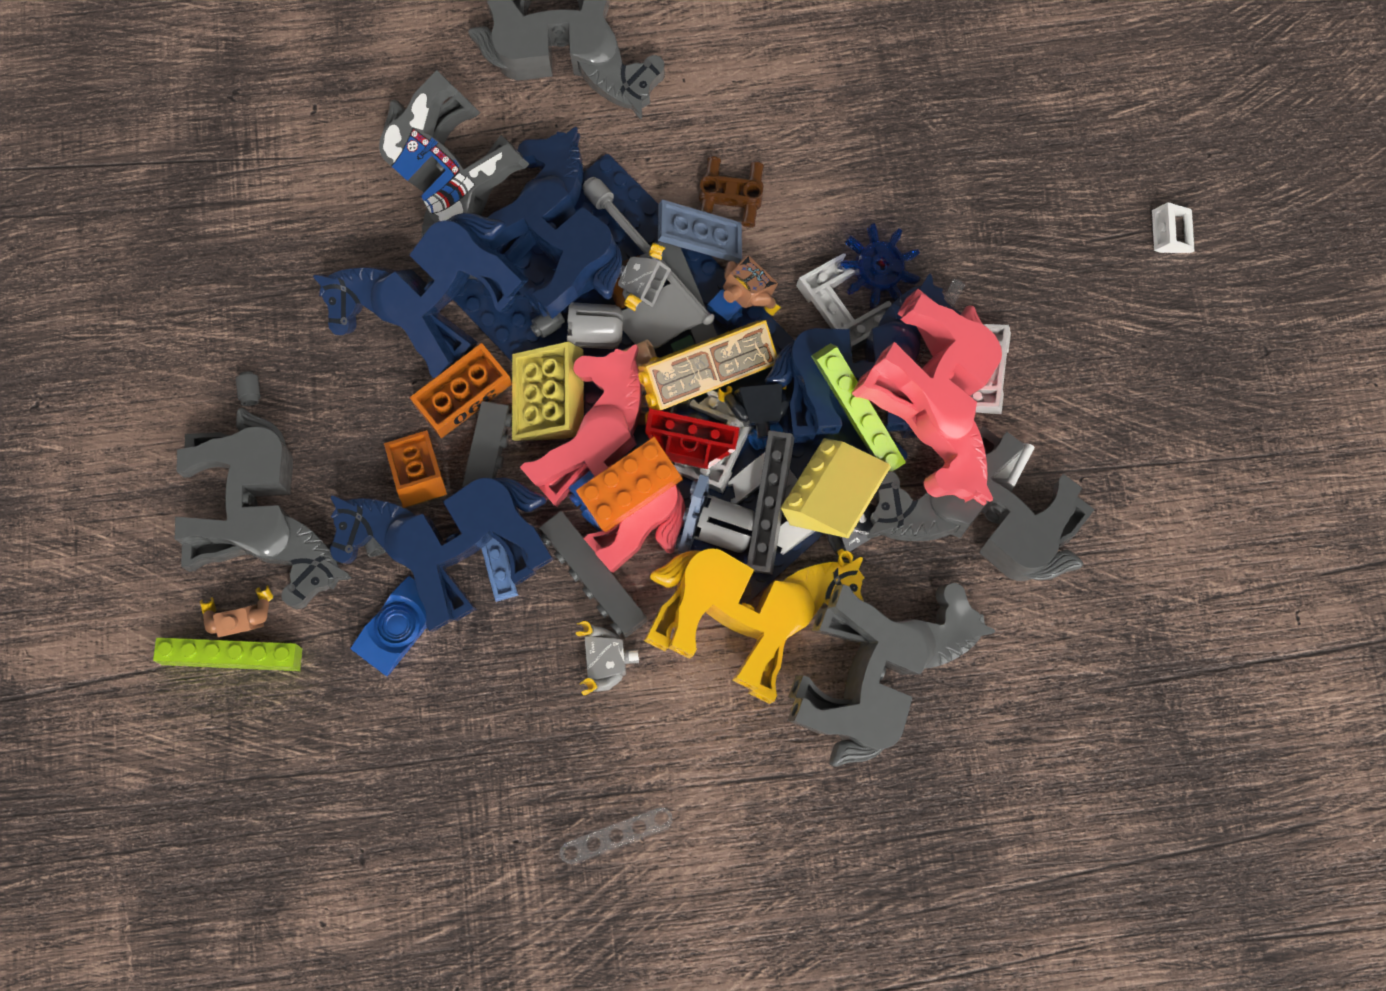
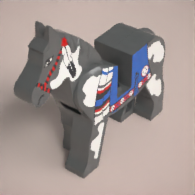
(415, 148)

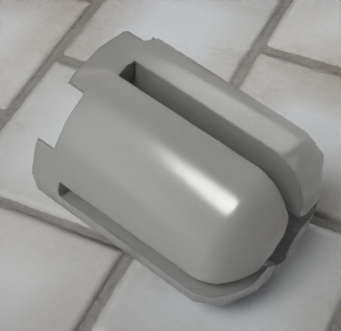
(595, 325)
(723, 536)

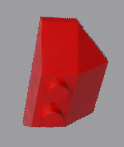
(691, 439)

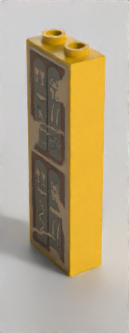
(707, 365)

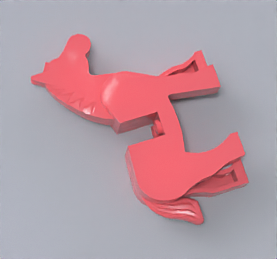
(938, 397)
(600, 443)

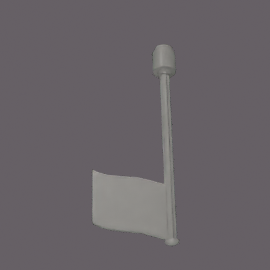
(675, 306)

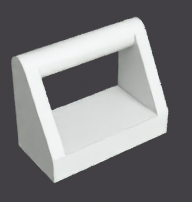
(1165, 229)
(1012, 472)

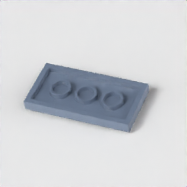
(699, 231)

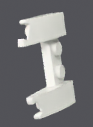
(818, 288)
(990, 397)
(719, 473)
(748, 482)

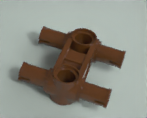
(732, 190)

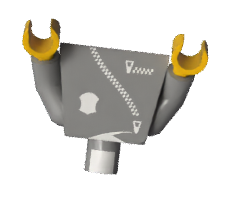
(643, 277)
(604, 658)

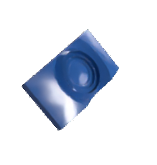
(393, 629)

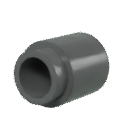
(545, 326)
(248, 388)

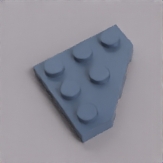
(699, 493)

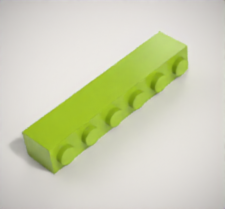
(858, 410)
(228, 654)

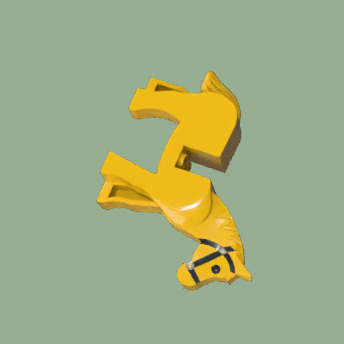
(714, 584)

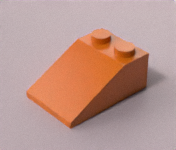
(415, 469)

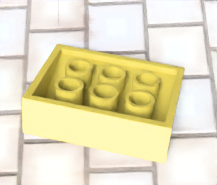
(546, 393)
(834, 489)

